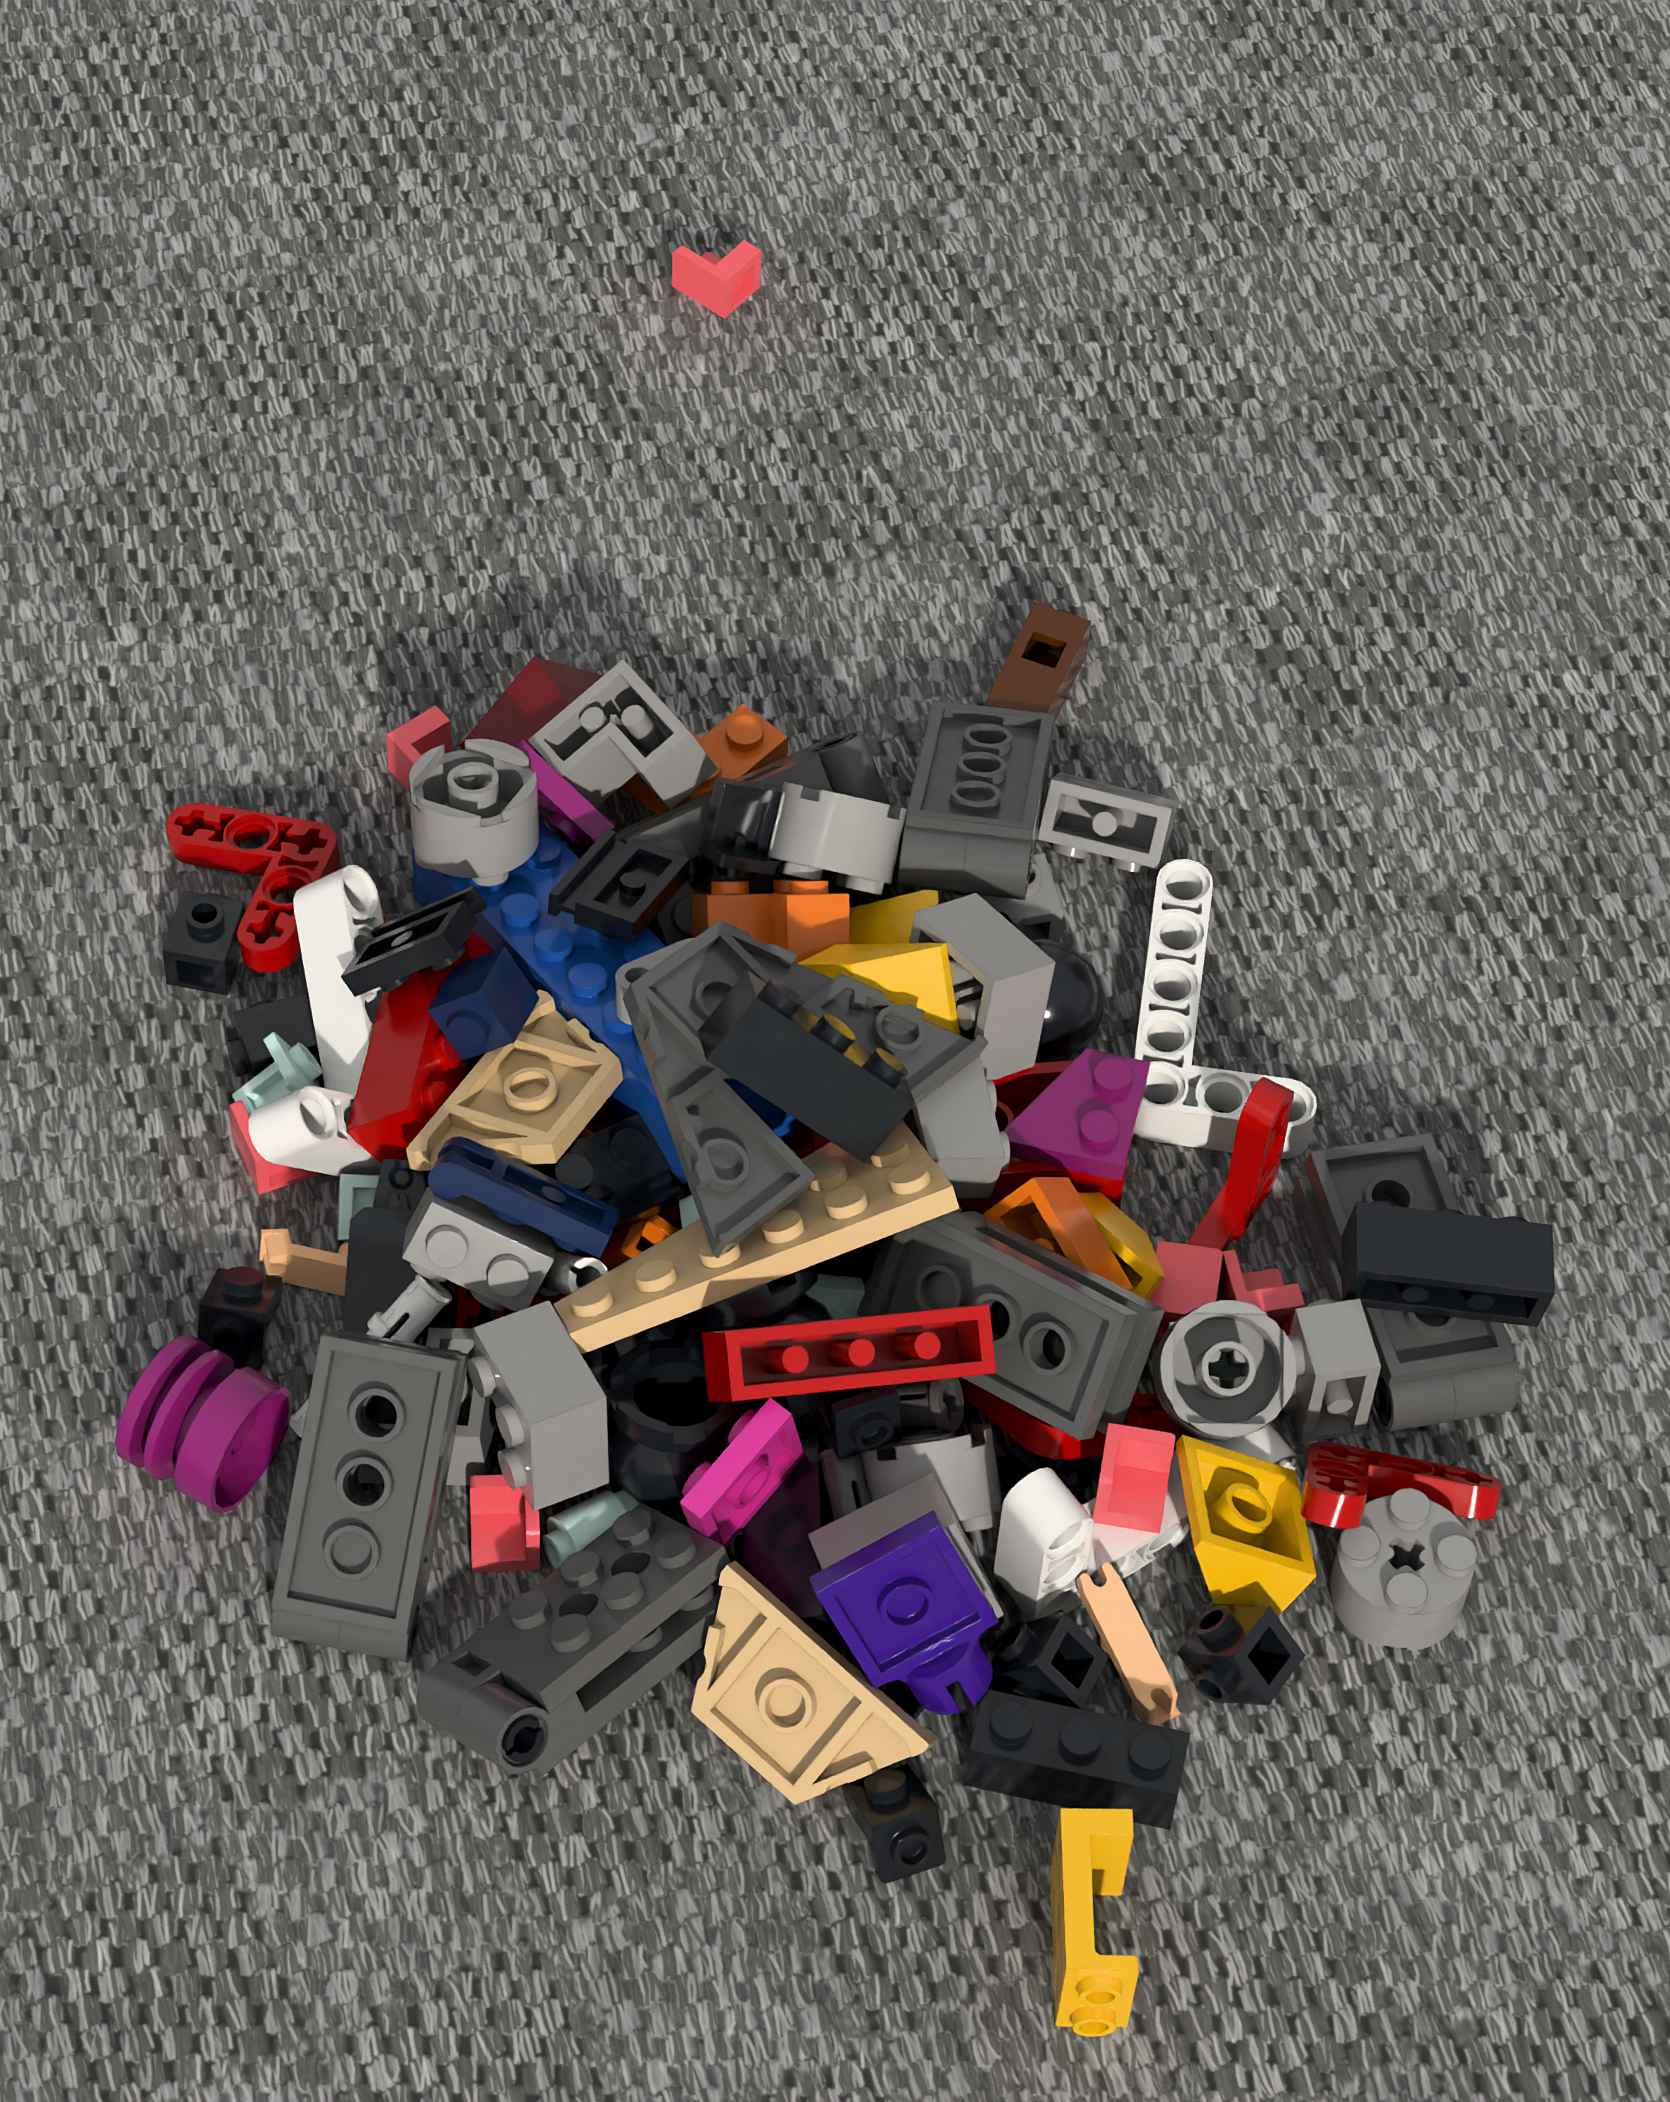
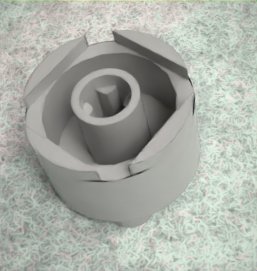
(474, 810)
(836, 834)
(1252, 1343)
(960, 1464)
(1402, 1572)

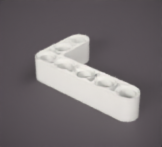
(1191, 1092)
(311, 1123)
(1053, 1539)

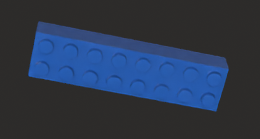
(579, 973)

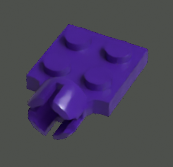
(912, 1613)

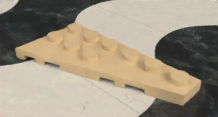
(839, 1212)

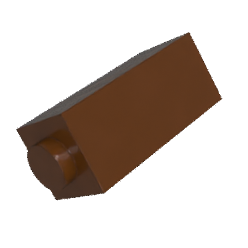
(1042, 662)

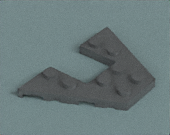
(727, 1152)

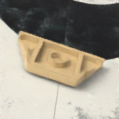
(526, 1095)
(793, 1698)

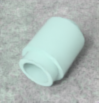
(583, 1523)

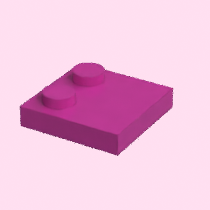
(732, 1489)

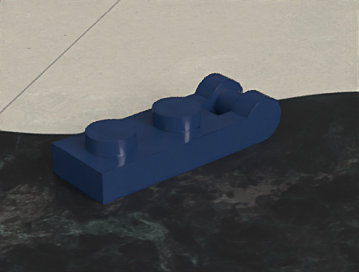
(523, 1195)

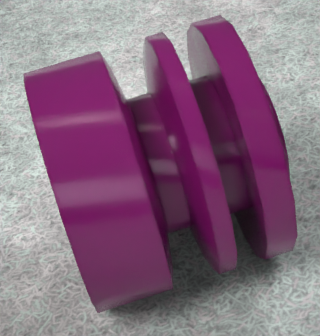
(203, 1423)

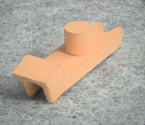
(303, 1264)
(1129, 1646)

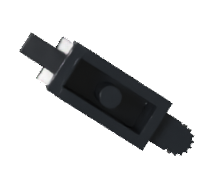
(375, 1249)

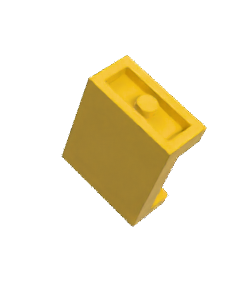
(1089, 1860)

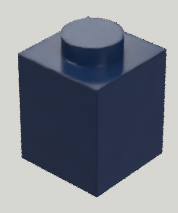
(483, 1004)

